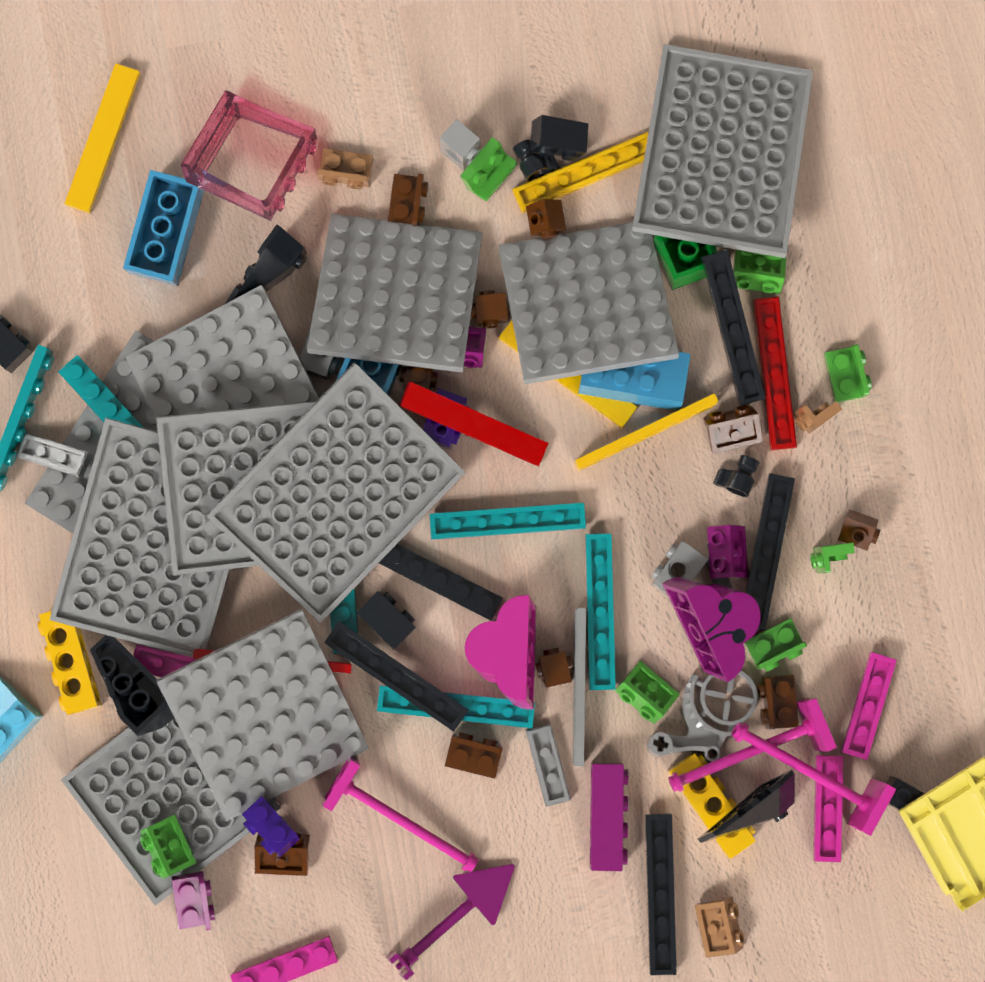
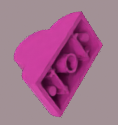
(506, 650)

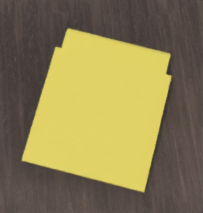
(951, 833)

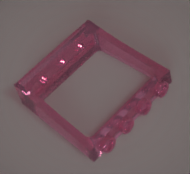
(215, 132)

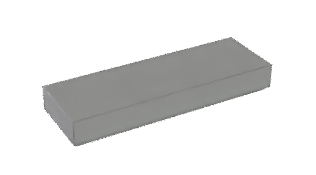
(54, 455)
(548, 765)

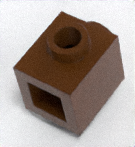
(546, 218)
(490, 309)
(421, 376)
(859, 530)
(554, 667)

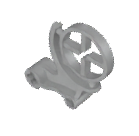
(700, 735)

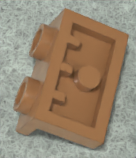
(345, 168)
(811, 420)
(720, 927)

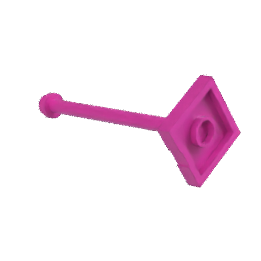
(812, 724)
(345, 785)
(869, 805)

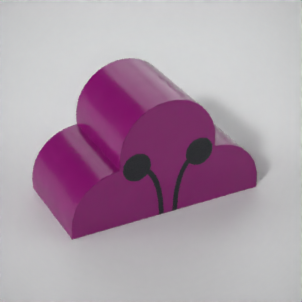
(715, 623)

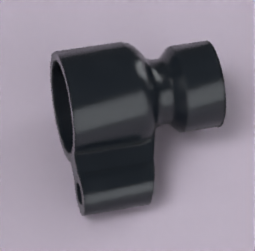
(532, 164)
(740, 480)

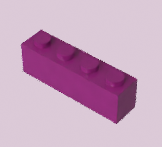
(607, 817)

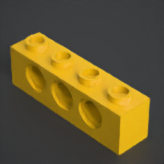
(88, 695)
(732, 843)

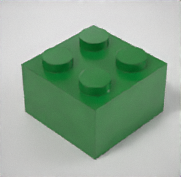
(681, 260)

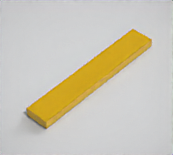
(102, 138)
(583, 172)
(614, 410)
(646, 432)

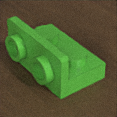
(488, 170)
(759, 271)
(847, 373)
(822, 555)
(775, 645)
(647, 692)
(167, 847)

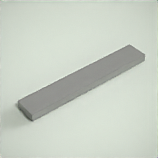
(579, 686)

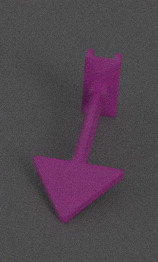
(483, 890)

